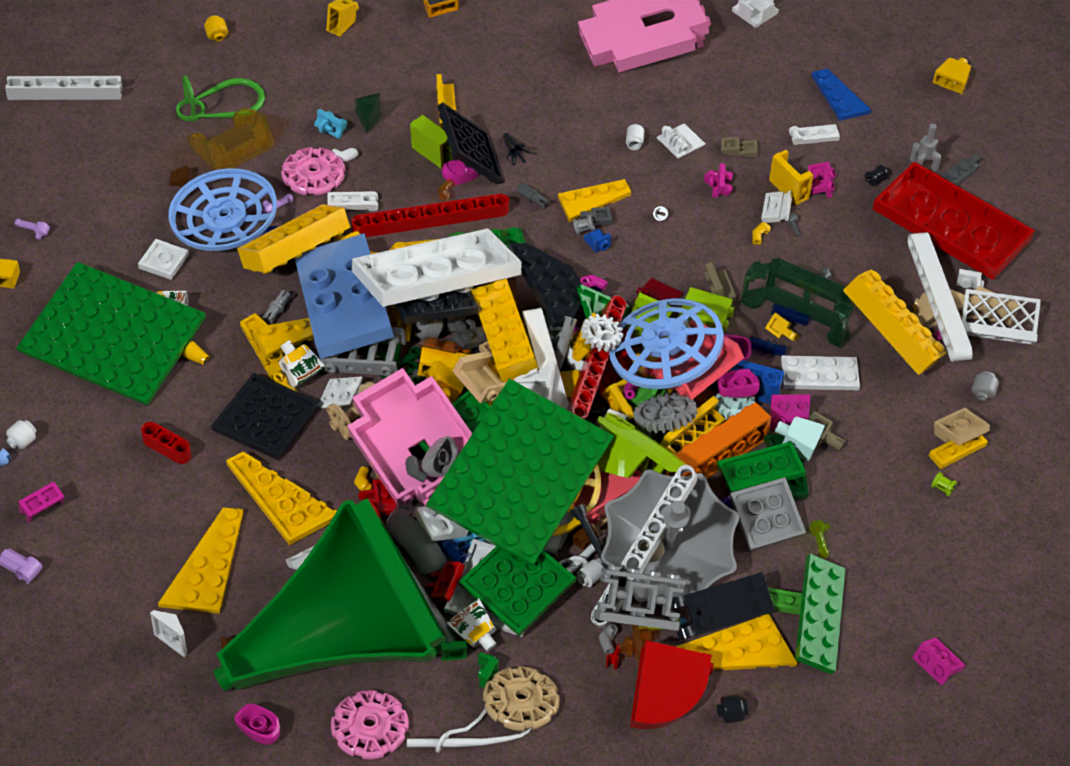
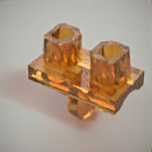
(639, 637)

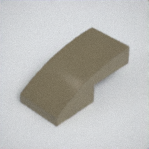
(735, 147)

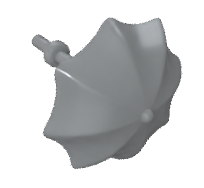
(696, 536)

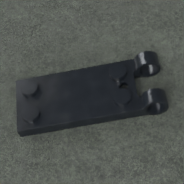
(725, 605)

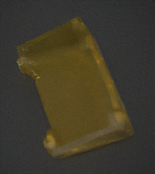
(243, 142)

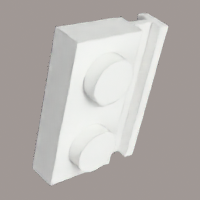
(776, 206)

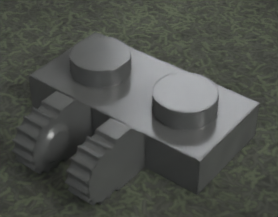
(469, 337)

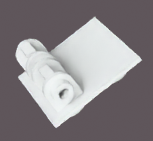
(680, 140)
(340, 392)

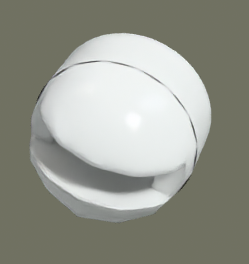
(660, 217)

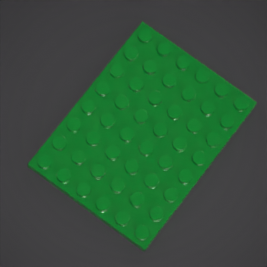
(111, 333)
(520, 472)

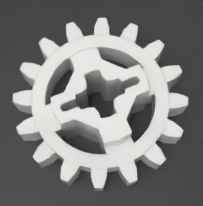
(601, 332)

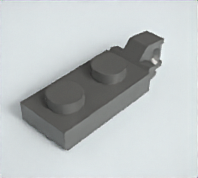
(962, 170)

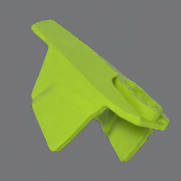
(633, 450)

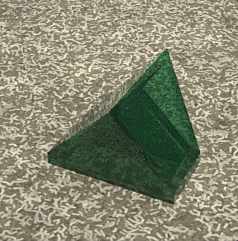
(368, 110)

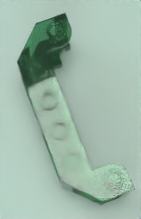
(811, 284)

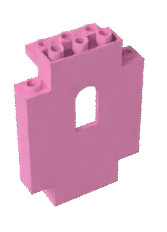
(621, 37)
(398, 418)

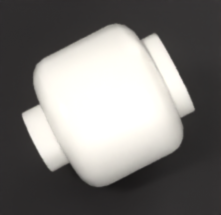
(21, 434)

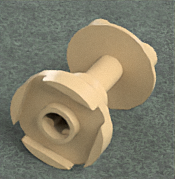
(341, 419)

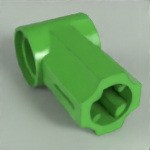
(645, 394)

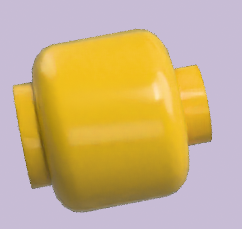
(216, 28)

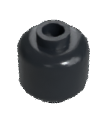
(732, 708)

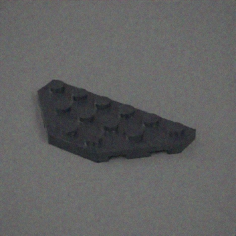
(550, 281)

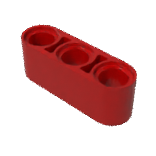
(166, 442)

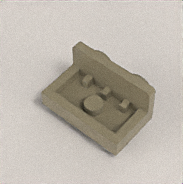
(719, 282)

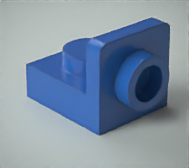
(598, 240)

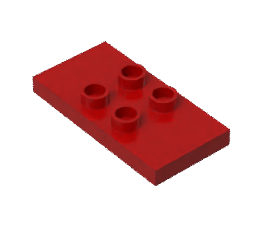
(954, 219)

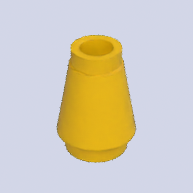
(195, 353)

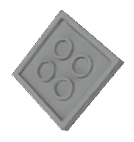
(767, 514)

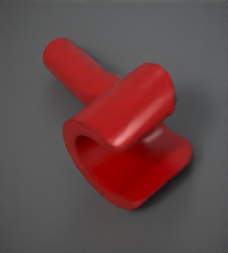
(613, 658)

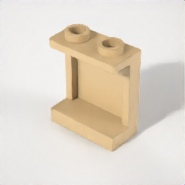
(478, 377)

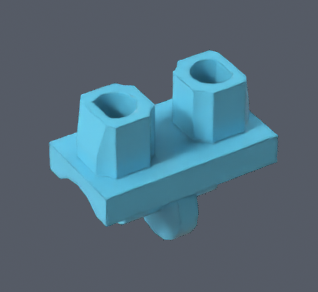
(329, 123)

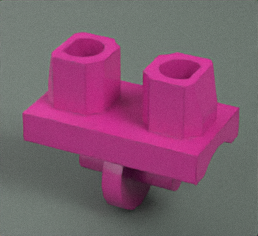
(718, 181)

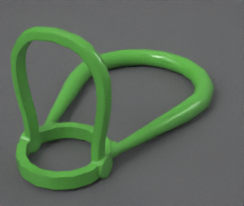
(235, 81)

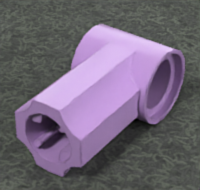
(23, 567)

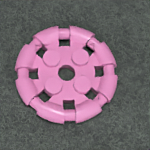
(328, 168)
(373, 734)

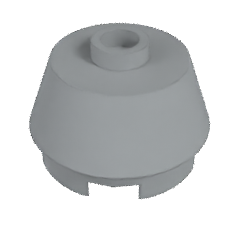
(429, 328)

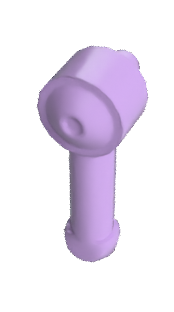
(267, 207)
(41, 228)

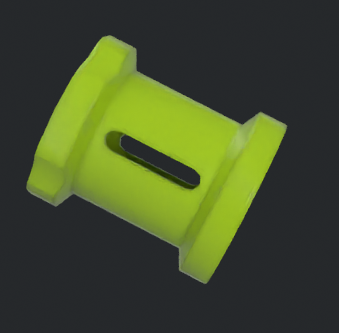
(944, 484)

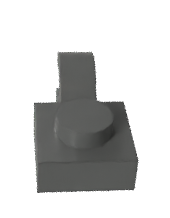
(600, 215)

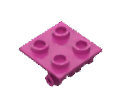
(787, 407)

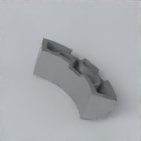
(412, 537)

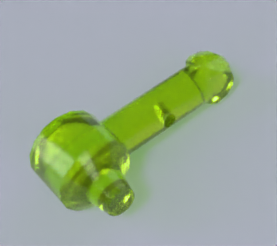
(817, 529)

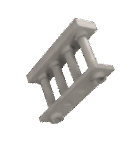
(370, 365)

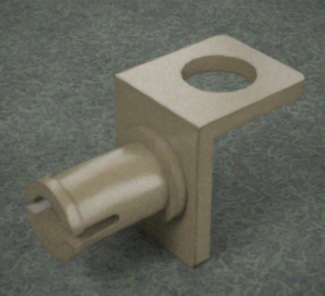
(827, 436)

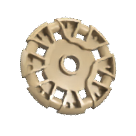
(520, 708)

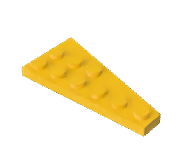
(282, 501)
(206, 572)
(745, 646)

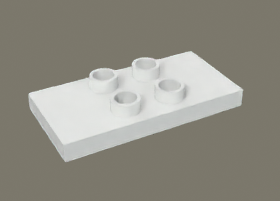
(436, 267)

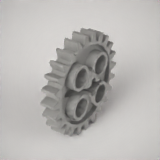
(665, 413)

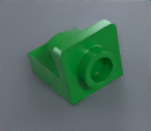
(452, 650)
(489, 667)

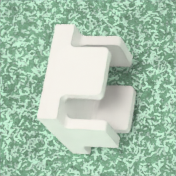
(755, 11)

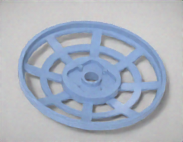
(225, 205)
(668, 346)

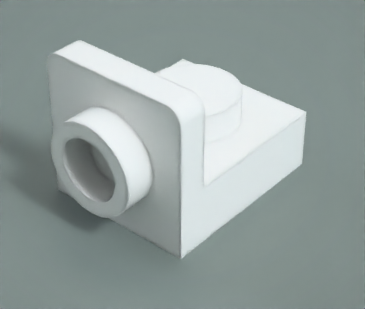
(969, 279)

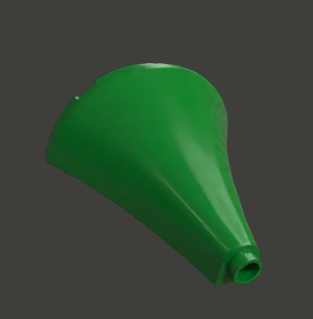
(338, 609)

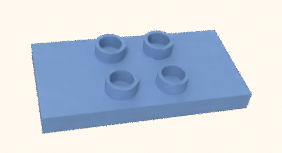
(337, 302)

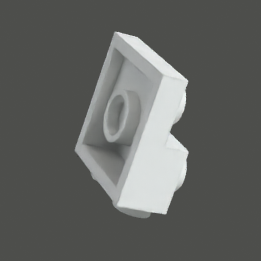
(437, 526)

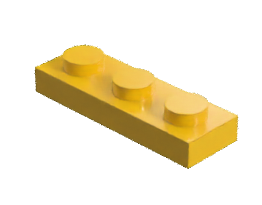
(951, 452)

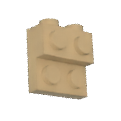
(960, 427)

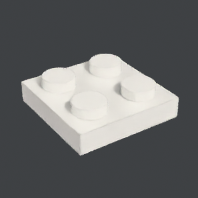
(163, 259)

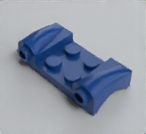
(769, 379)

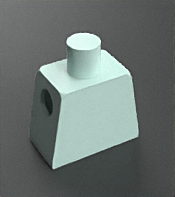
(803, 435)

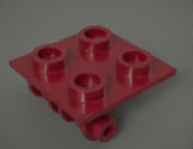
(658, 291)

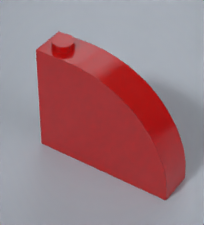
(668, 684)

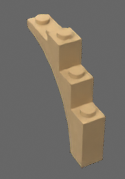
(927, 319)

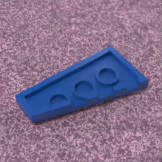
(839, 96)

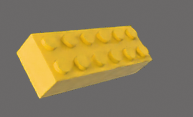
(293, 238)
(895, 321)
(504, 330)

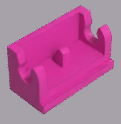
(40, 500)

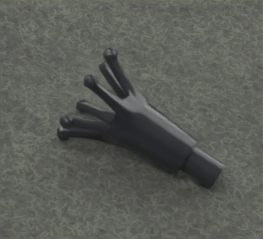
(514, 148)

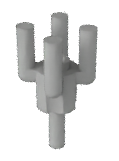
(927, 150)

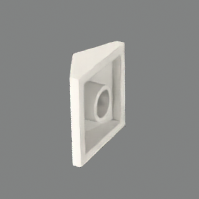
(168, 629)

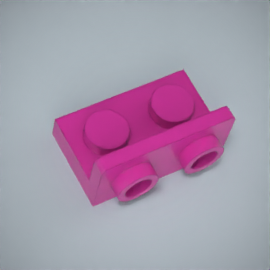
(822, 178)
(937, 660)

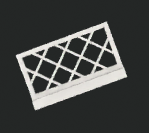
(1001, 333)

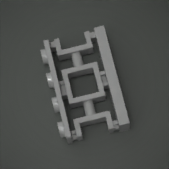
(637, 614)

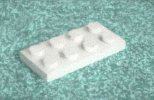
(820, 373)

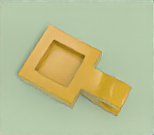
(780, 326)

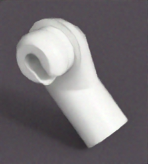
(346, 155)

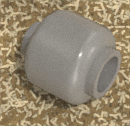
(985, 385)

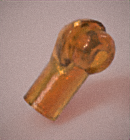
(442, 190)

